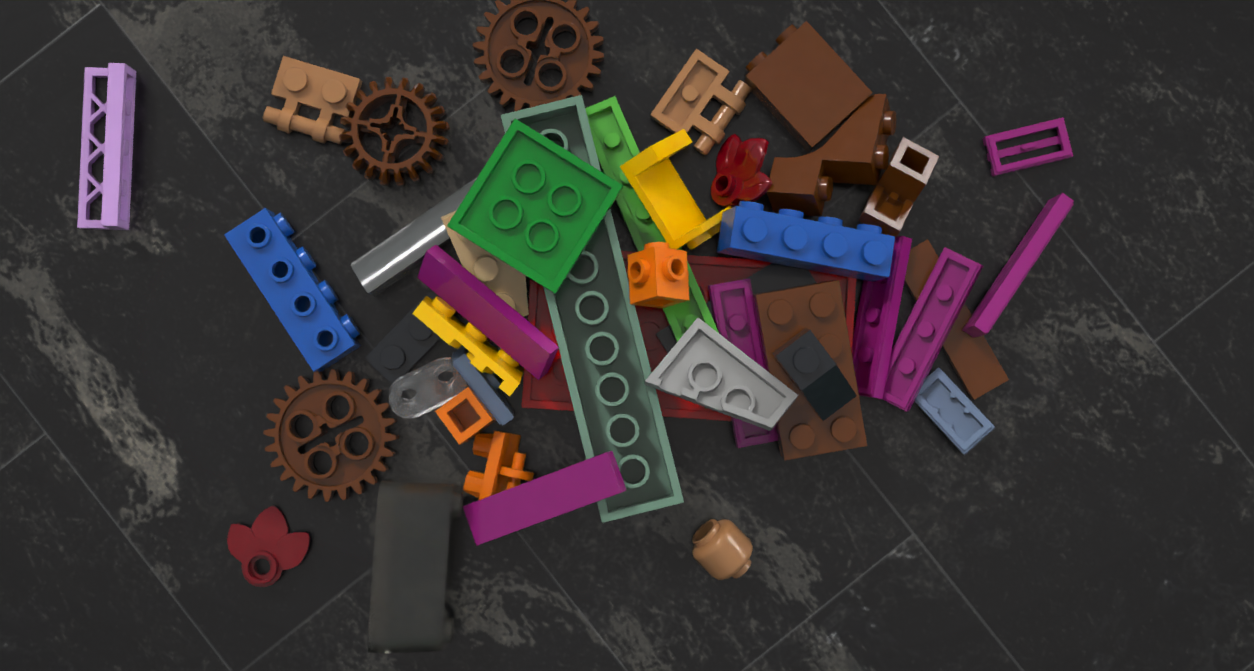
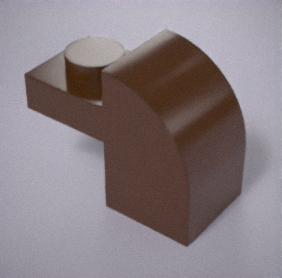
(898, 187)

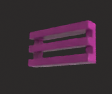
(995, 155)

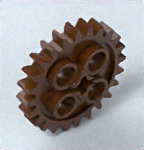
(504, 41)
(315, 402)

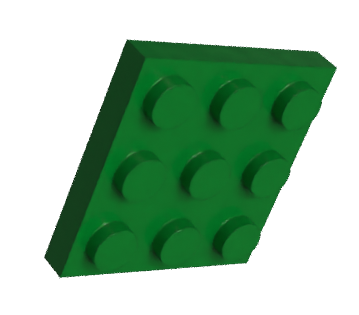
(535, 206)

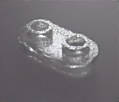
(429, 389)

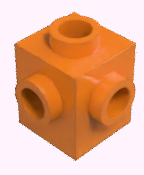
(658, 276)

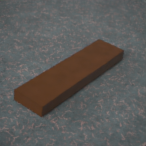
(969, 356)

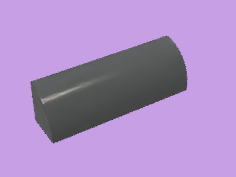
(407, 247)

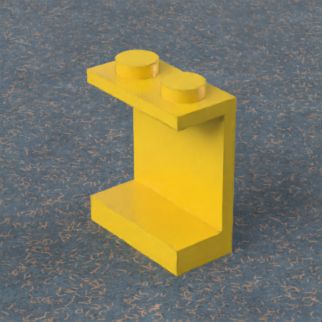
(667, 196)

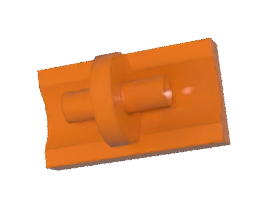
(503, 465)

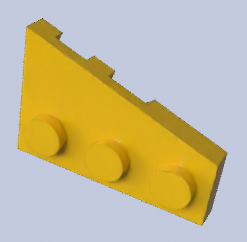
(484, 356)

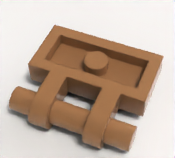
(315, 88)
(691, 93)

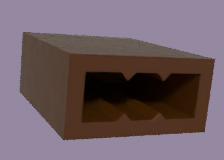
(806, 85)

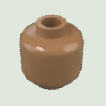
(722, 549)

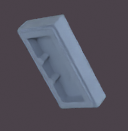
(484, 386)
(952, 412)

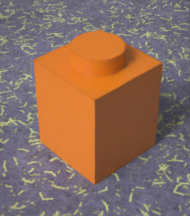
(465, 416)

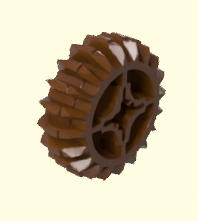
(397, 112)

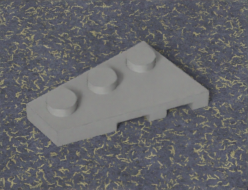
(722, 378)

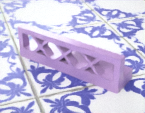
(116, 148)

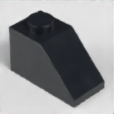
(814, 373)

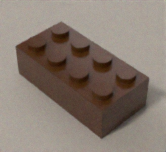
(781, 317)

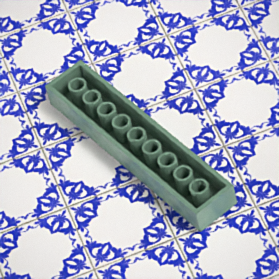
(605, 344)

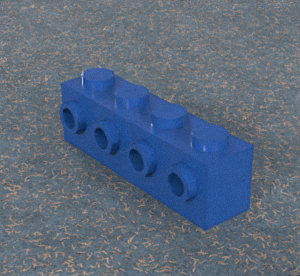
(806, 243)
(293, 290)

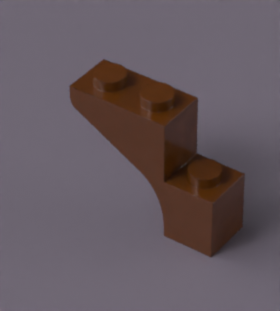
(849, 156)

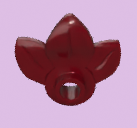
(739, 171)
(267, 540)

